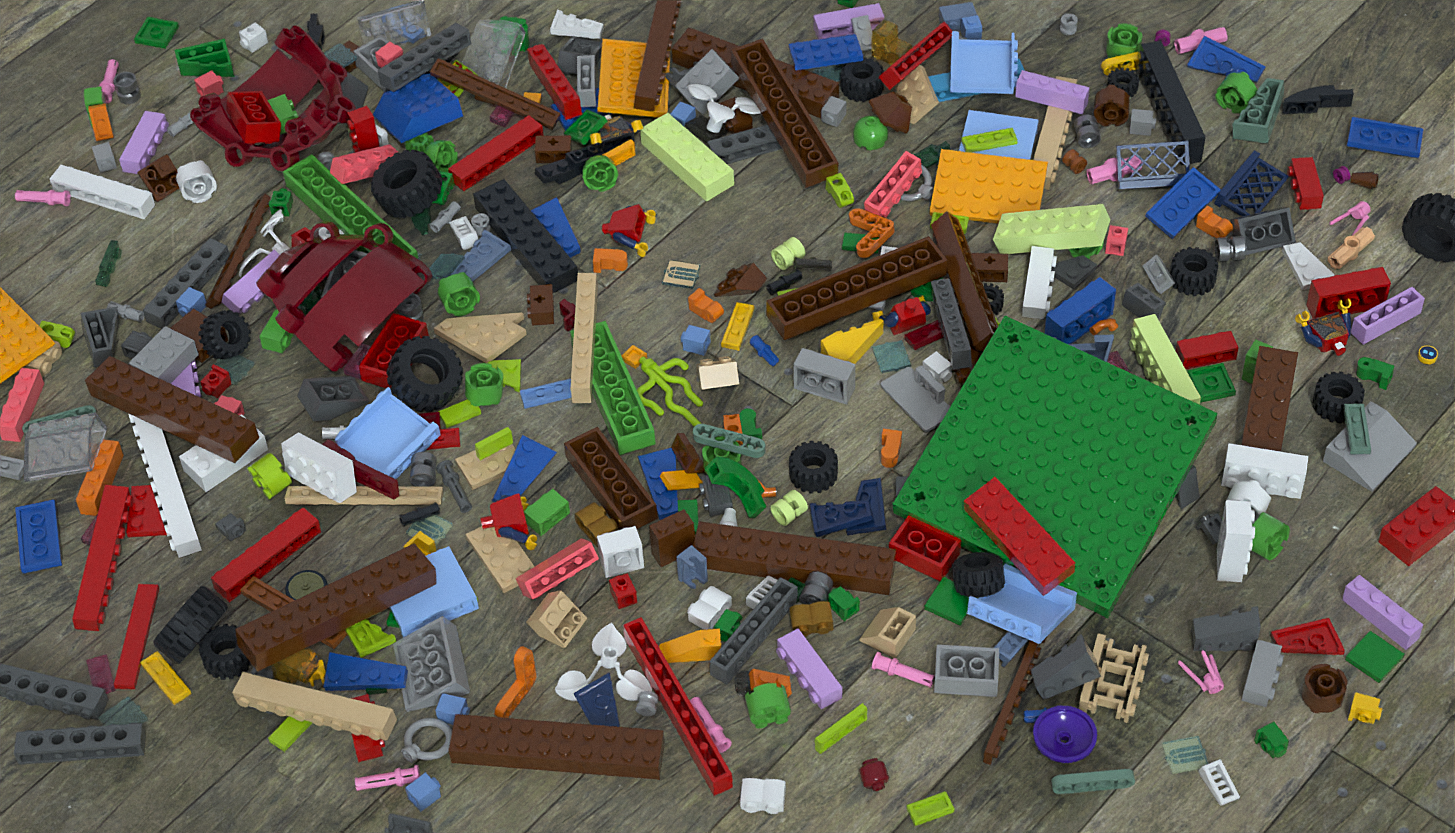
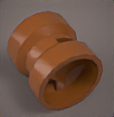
(1074, 161)

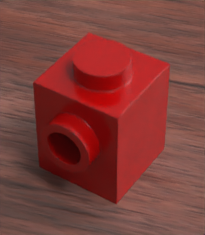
(623, 591)

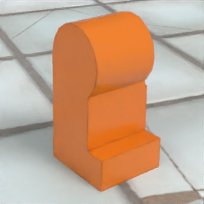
(1213, 224)
(609, 260)
(704, 306)
(732, 423)
(892, 444)

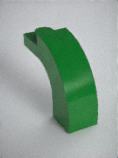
(740, 480)

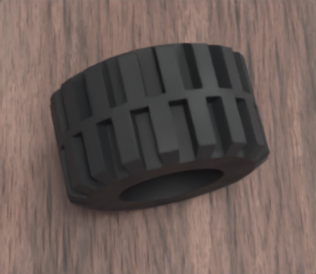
(861, 80)
(1204, 268)
(212, 338)
(1336, 385)
(813, 479)
(978, 574)
(222, 665)

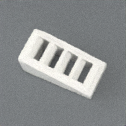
(465, 234)
(751, 599)
(1205, 772)

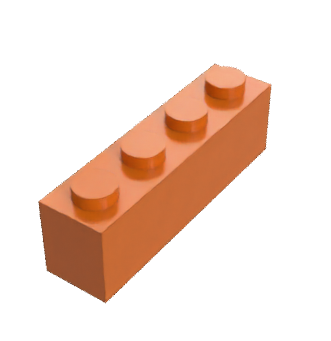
(103, 474)

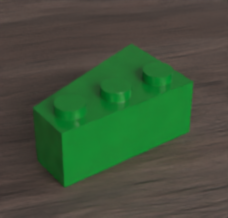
(204, 58)

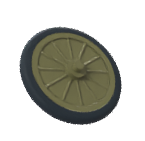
(304, 583)

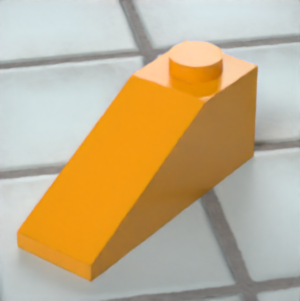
(695, 646)

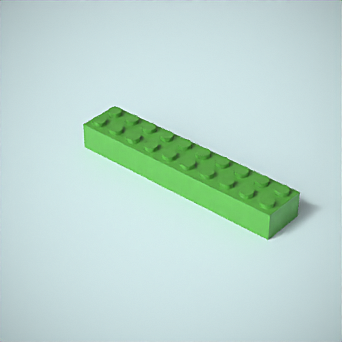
(336, 202)

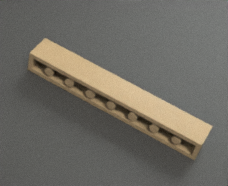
(1052, 138)
(584, 338)
(314, 706)

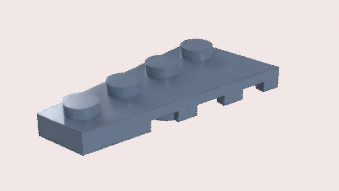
(483, 255)

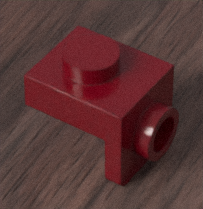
(567, 310)

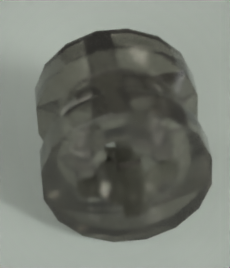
(741, 679)

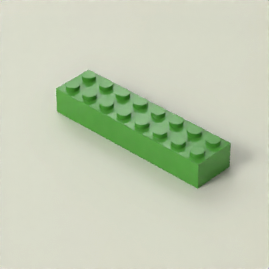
(617, 395)

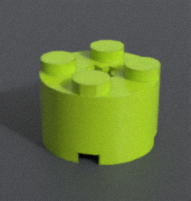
(269, 475)

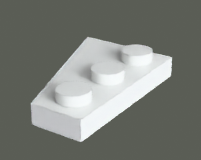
(575, 27)
(1304, 264)

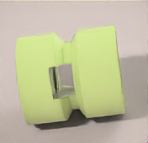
(784, 254)
(786, 509)

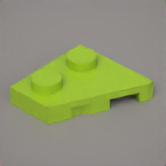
(511, 372)
(368, 637)

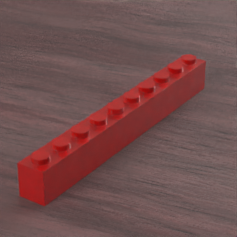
(678, 707)

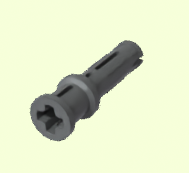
(451, 480)

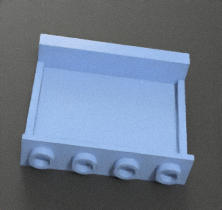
(983, 65)
(1024, 129)
(387, 435)
(448, 598)
(1023, 608)

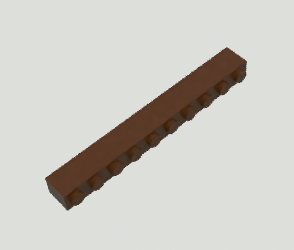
(656, 55)
(965, 280)

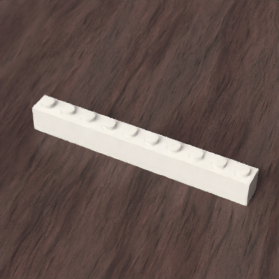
(167, 485)

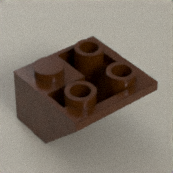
(893, 111)
(160, 177)
(741, 281)

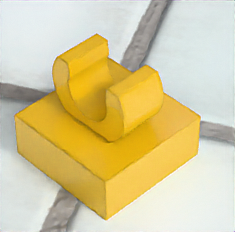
(319, 674)

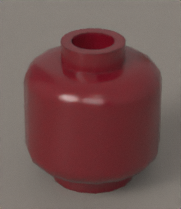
(874, 774)

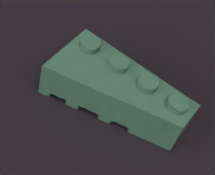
(1261, 113)

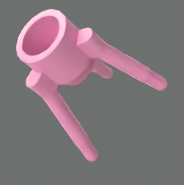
(1358, 212)
(1212, 680)

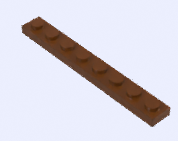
(494, 93)
(236, 255)
(1012, 701)

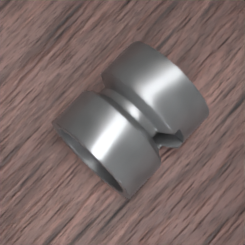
(127, 87)
(1087, 131)
(1230, 248)
(411, 308)
(423, 469)
(816, 588)

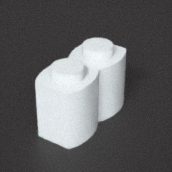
(709, 608)
(763, 795)

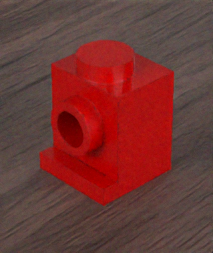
(216, 381)

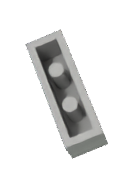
(586, 80)
(1263, 673)

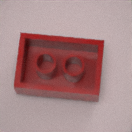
(925, 548)

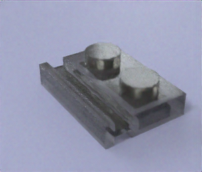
(698, 128)

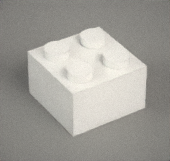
(620, 551)

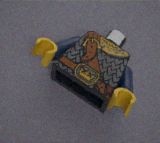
(615, 133)

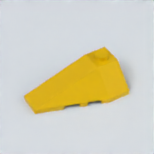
(854, 343)

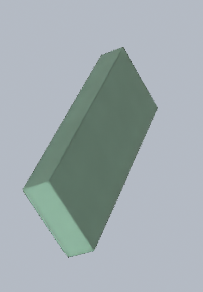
(1357, 429)

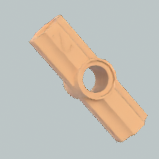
(1351, 247)

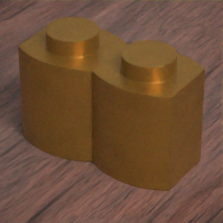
(594, 522)
(812, 618)

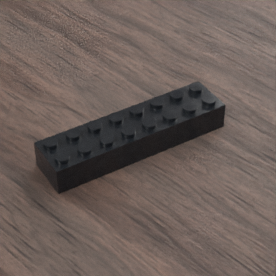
(1170, 100)
(526, 235)

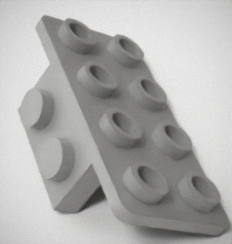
(918, 396)

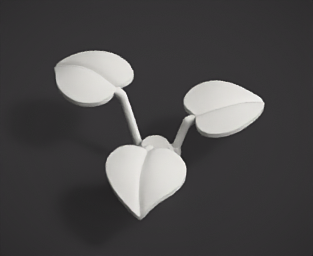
(719, 113)
(279, 247)
(609, 645)

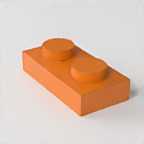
(100, 122)
(760, 677)

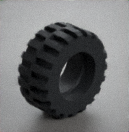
(417, 194)
(1422, 231)
(436, 356)
(190, 624)

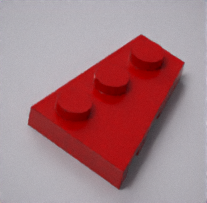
(144, 514)
(1309, 638)

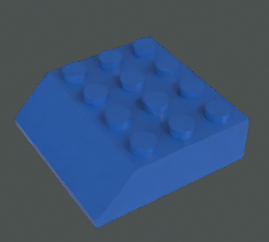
(417, 108)

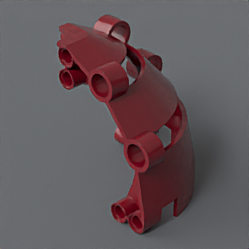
(274, 78)
(354, 303)

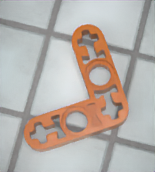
(881, 228)
(526, 678)

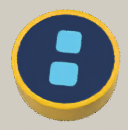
(1427, 355)

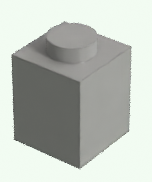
(834, 111)
(1142, 122)
(104, 157)

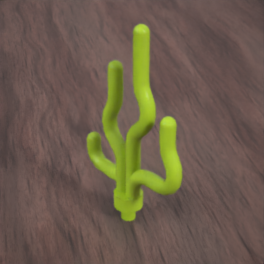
(658, 375)

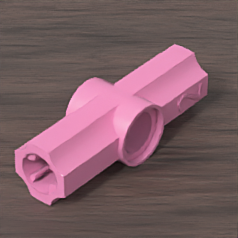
(1192, 42)
(1109, 170)

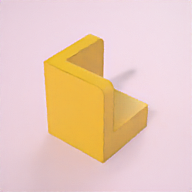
(423, 542)

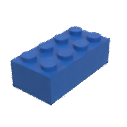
(1081, 311)

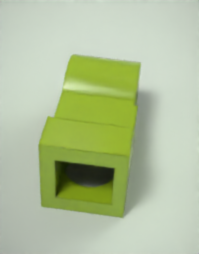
(840, 190)
(58, 333)

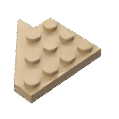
(483, 335)

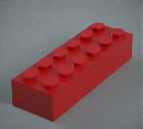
(1019, 536)

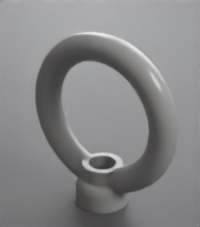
(925, 190)
(412, 751)

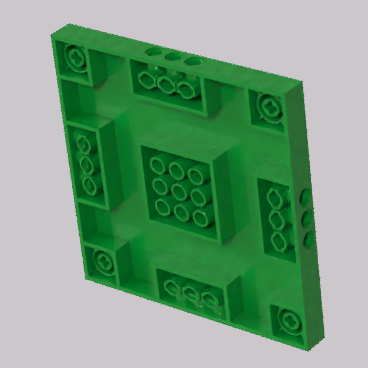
(1075, 446)

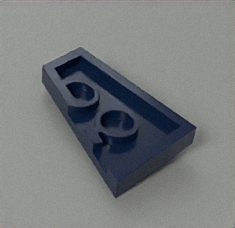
(871, 491)
(837, 517)
(599, 702)

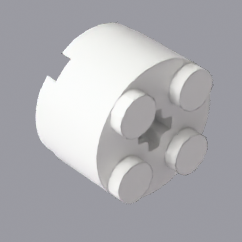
(196, 181)
(1251, 492)

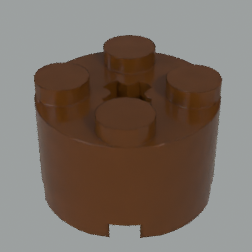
(1111, 106)
(1324, 688)

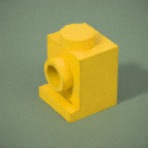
(1365, 708)

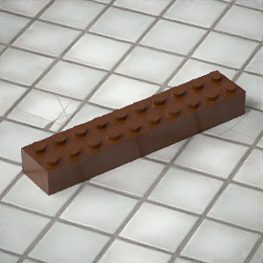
(810, 87)
(784, 112)
(856, 288)
(172, 409)
(795, 556)
(335, 607)
(557, 746)

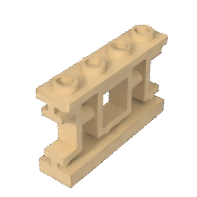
(1110, 689)

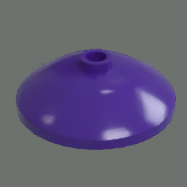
(1065, 724)

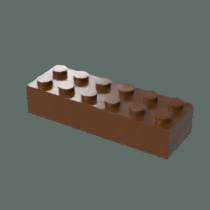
(1269, 398)
(610, 480)

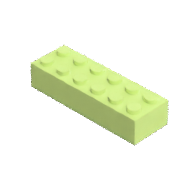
(687, 157)
(1052, 229)
(1160, 358)

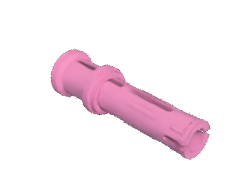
(108, 84)
(50, 197)
(893, 667)
(714, 730)
(362, 782)

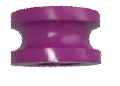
(1164, 36)
(1341, 174)

